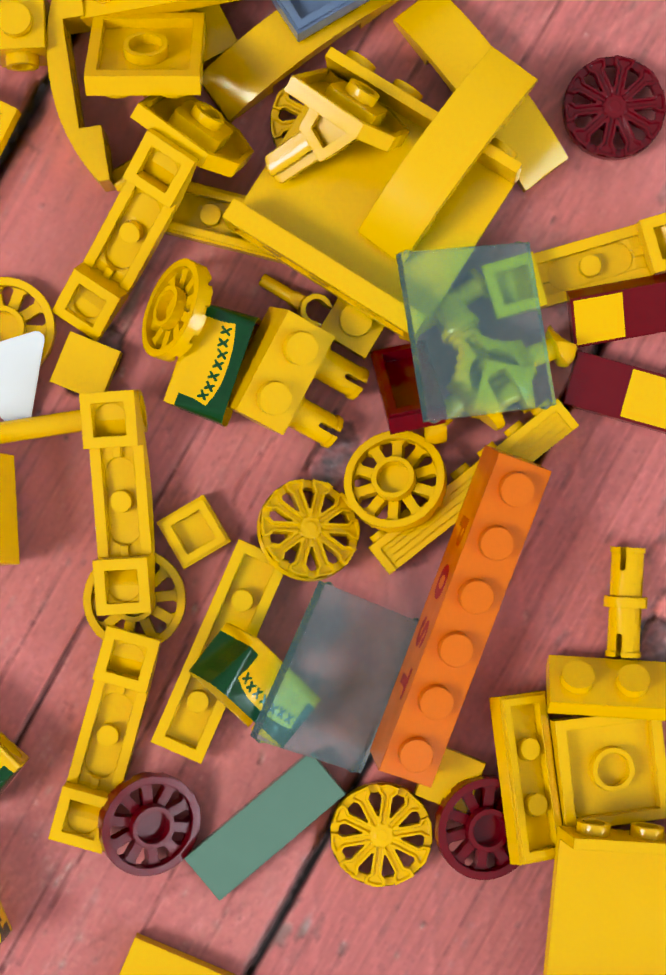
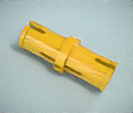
(625, 602)

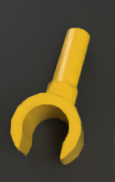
(294, 298)

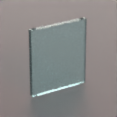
(475, 330)
(336, 679)

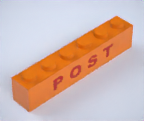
(458, 615)

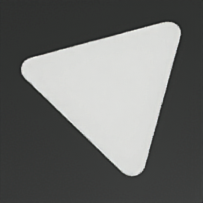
(19, 374)

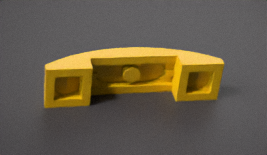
(453, 47)
(271, 53)
(88, 142)
(446, 152)
(128, 236)
(601, 260)
(121, 502)
(106, 735)

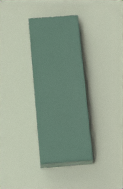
(264, 825)

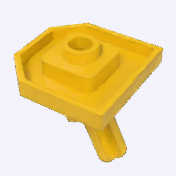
(336, 118)
(194, 128)

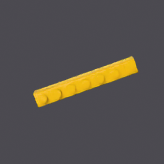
(522, 440)

